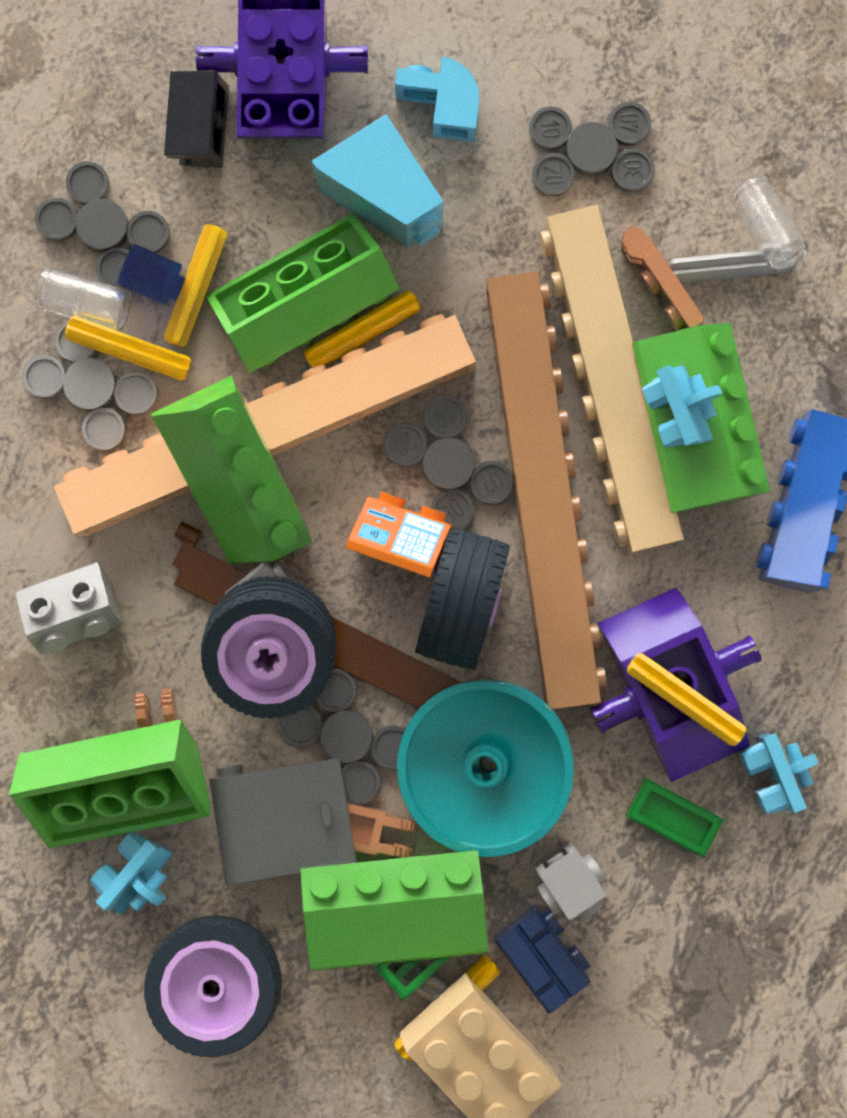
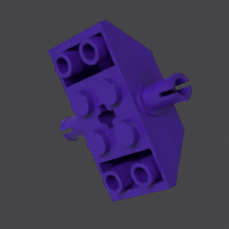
(290, 96)
(675, 640)

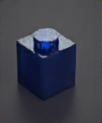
(150, 275)

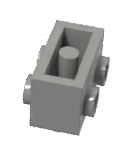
(68, 608)
(571, 882)

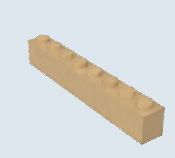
(611, 379)

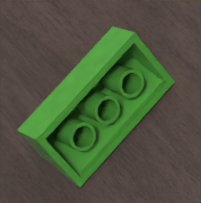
(303, 292)
(731, 463)
(232, 474)
(111, 784)
(394, 910)

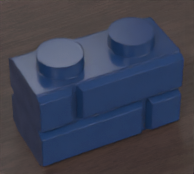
(542, 958)

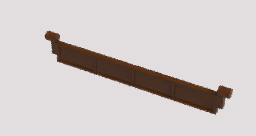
(355, 650)

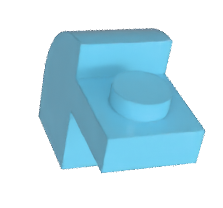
(452, 92)

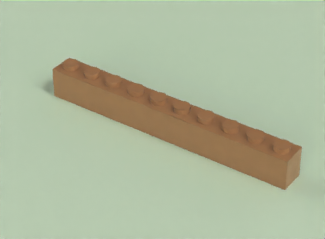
(543, 490)

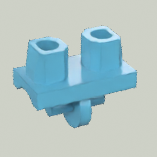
(689, 403)
(770, 755)
(137, 880)

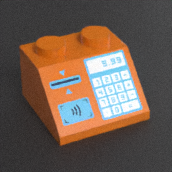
(400, 534)

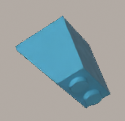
(381, 184)

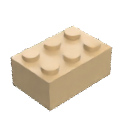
(478, 1055)

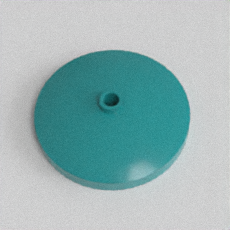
(475, 806)

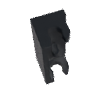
(196, 118)

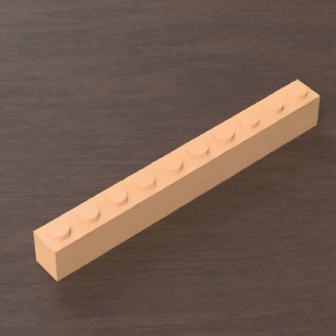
(284, 416)

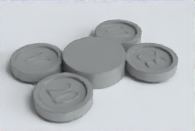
(91, 388)

